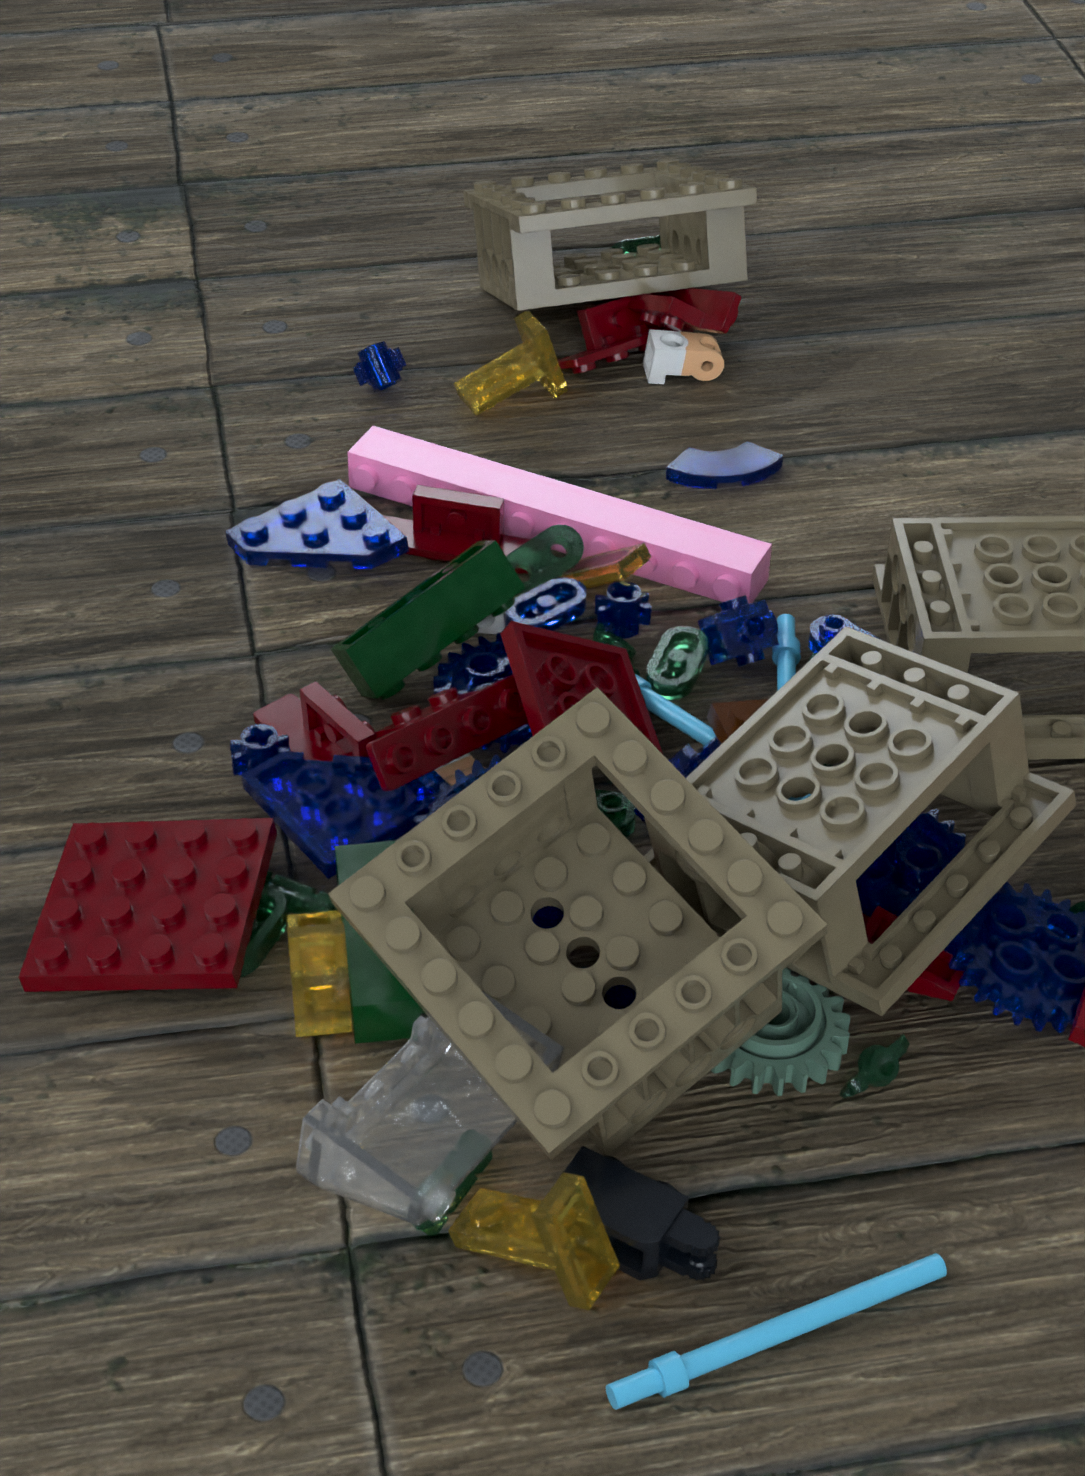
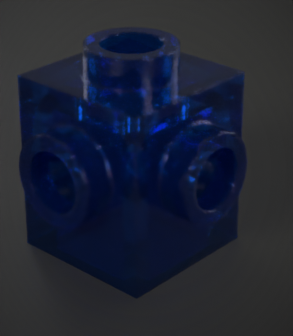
(740, 631)

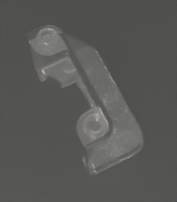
(412, 1126)

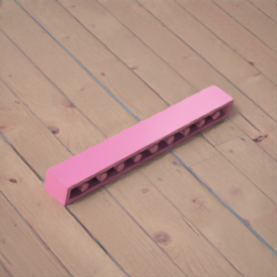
(681, 550)

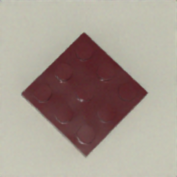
(562, 669)

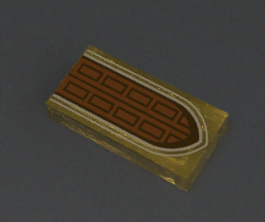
(609, 566)

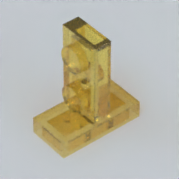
(514, 369)
(319, 973)
(552, 1234)

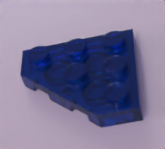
(318, 529)
(336, 802)

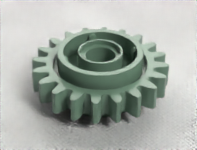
(796, 1043)

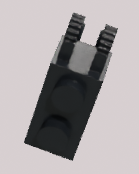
(647, 1220)

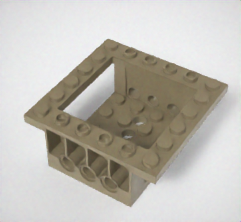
(697, 222)
(989, 590)
(905, 738)
(458, 906)

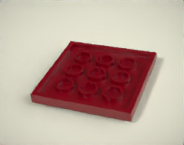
(151, 906)

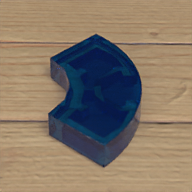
(708, 468)

